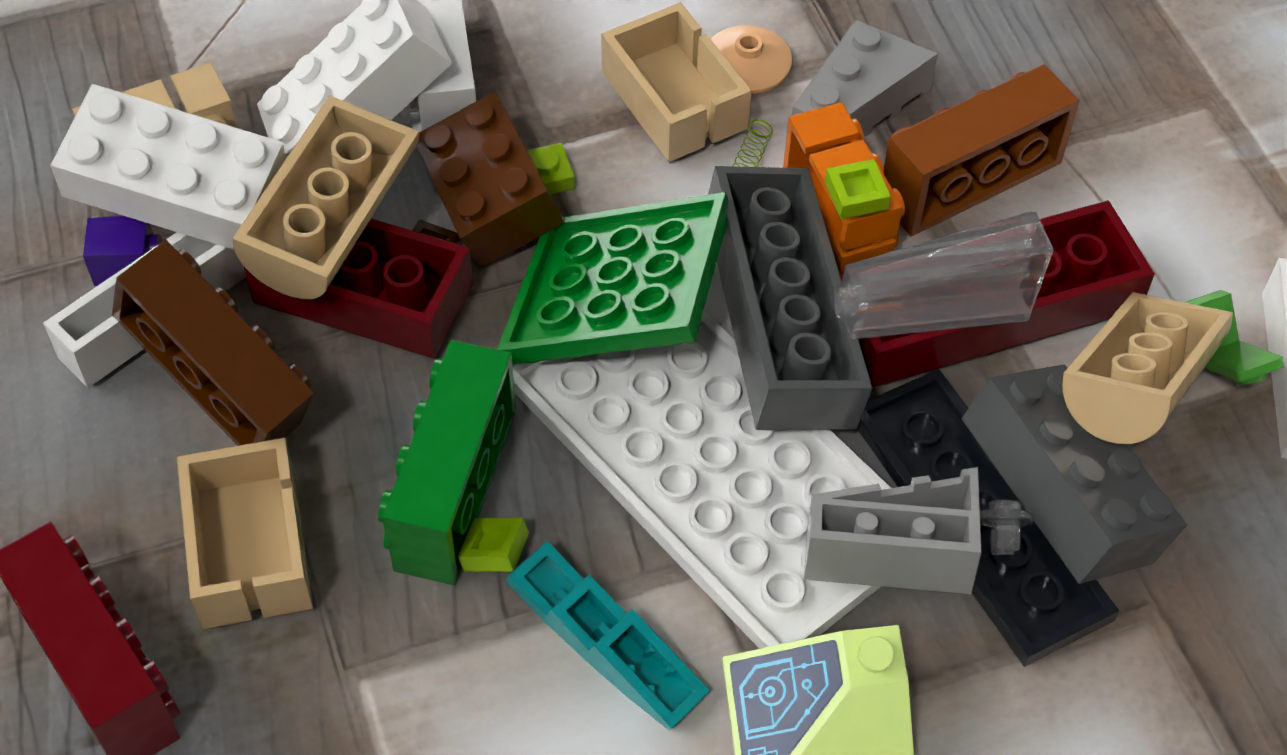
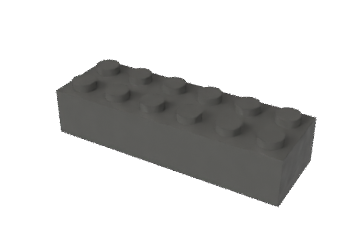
(780, 303)

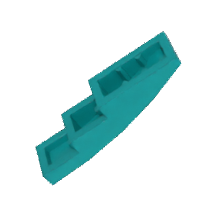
(607, 637)

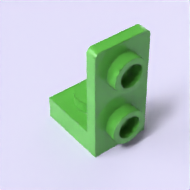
(1236, 358)

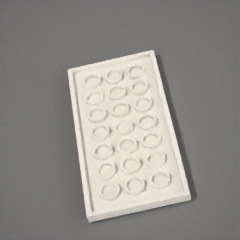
(683, 457)

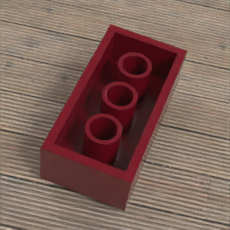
(388, 289)
(89, 643)

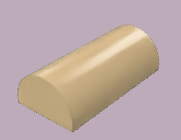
(322, 198)
(1141, 366)

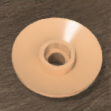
(756, 55)

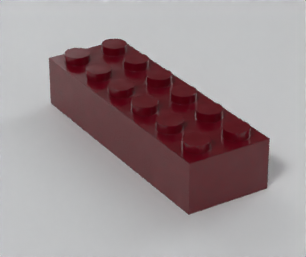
(1085, 283)

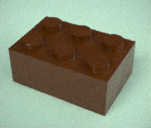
(488, 180)

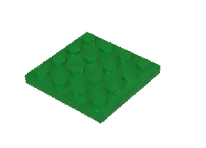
(618, 280)

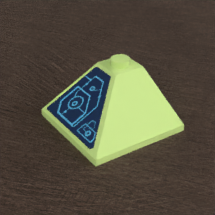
(822, 696)

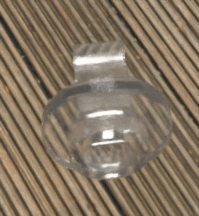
(1005, 519)

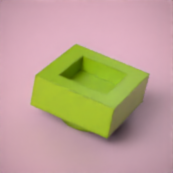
(554, 167)
(857, 189)
(493, 544)

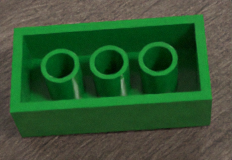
(448, 461)

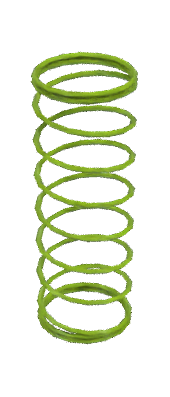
(753, 132)

